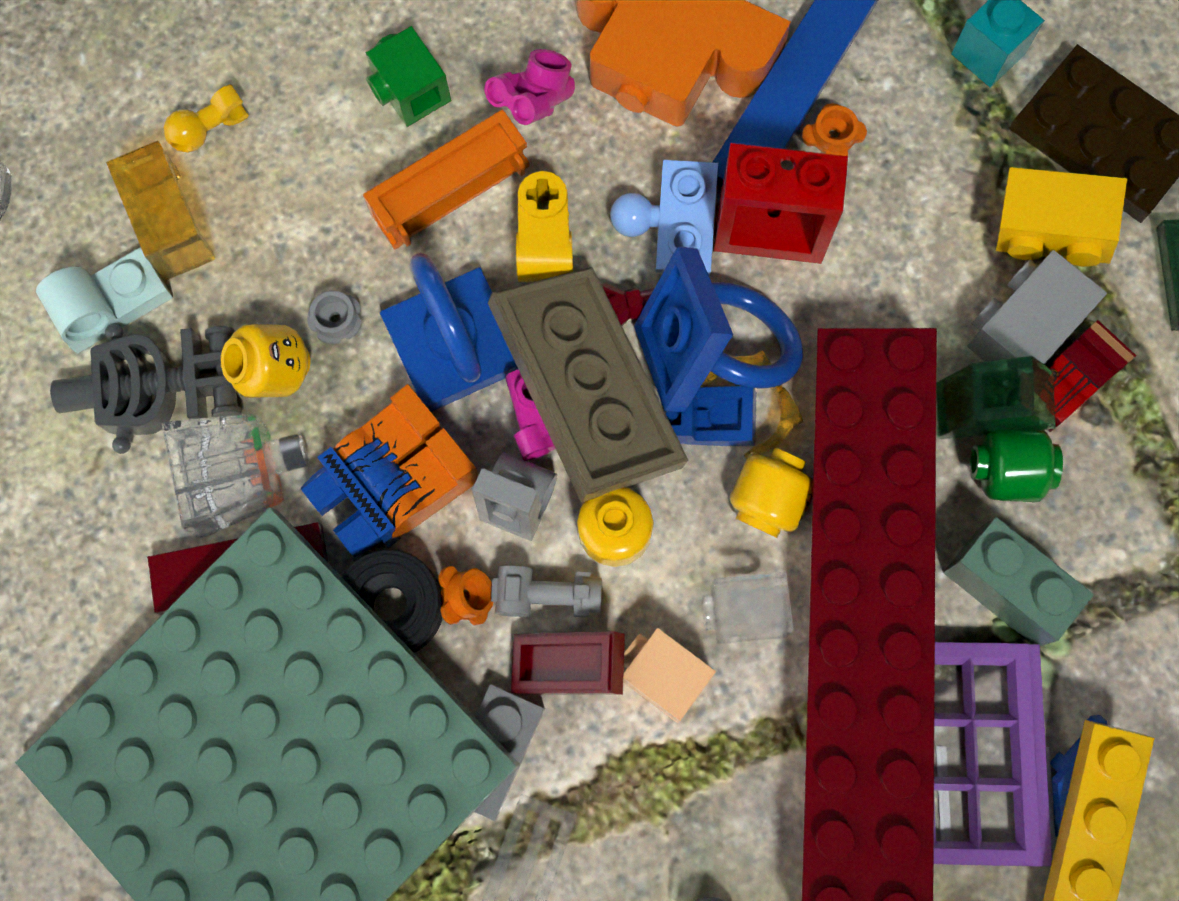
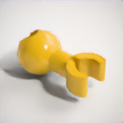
(188, 129)

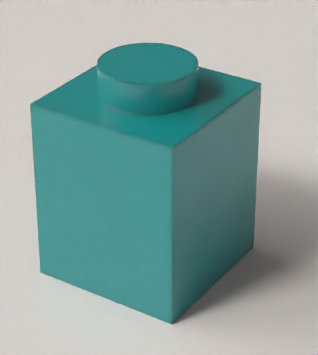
(996, 38)

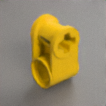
(543, 235)

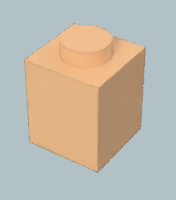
(665, 673)

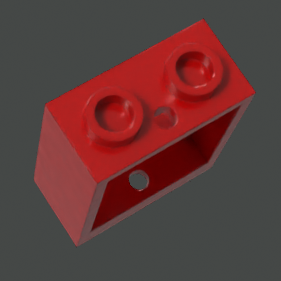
(803, 199)

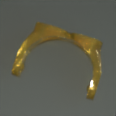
(789, 412)

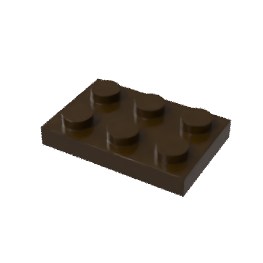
(1104, 126)

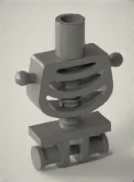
(124, 399)

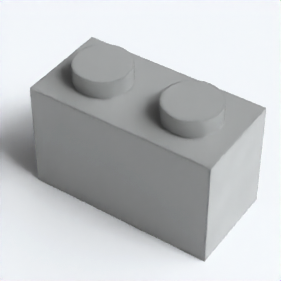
(1039, 314)

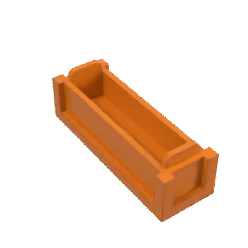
(447, 178)

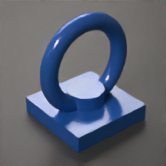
(688, 330)
(448, 335)

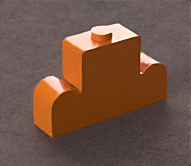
(665, 51)

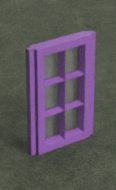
(990, 756)

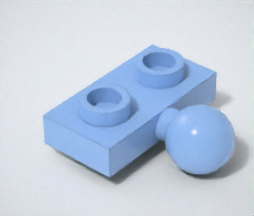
(683, 215)

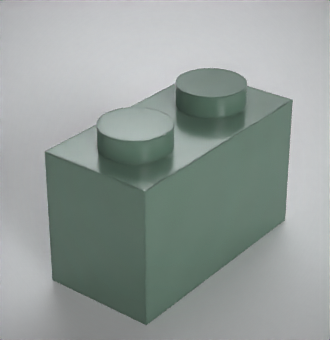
(1018, 583)

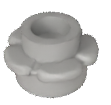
(334, 303)

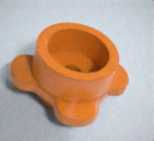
(839, 119)
(465, 595)

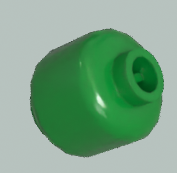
(1017, 465)

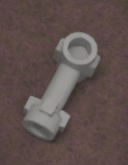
(515, 592)

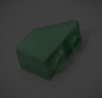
(996, 397)

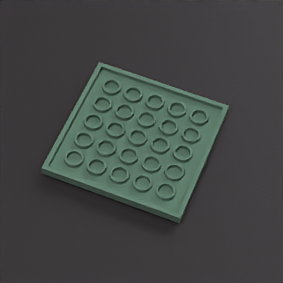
(267, 742)

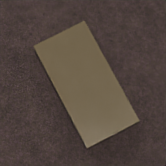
(587, 383)

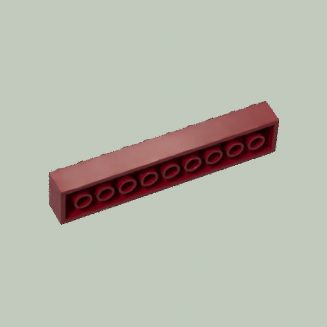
(872, 619)

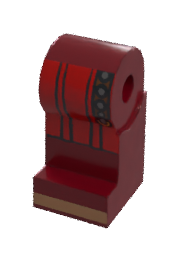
(1086, 368)

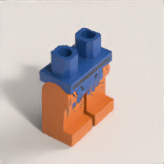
(393, 473)

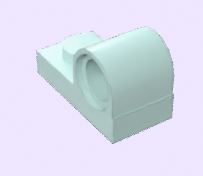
(87, 303)

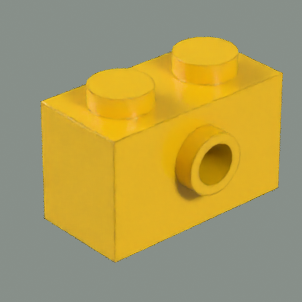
(1061, 213)

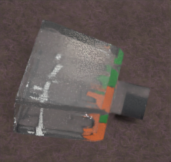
(227, 469)

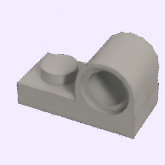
(514, 495)

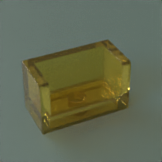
(159, 210)

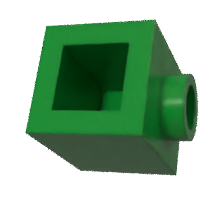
(407, 76)

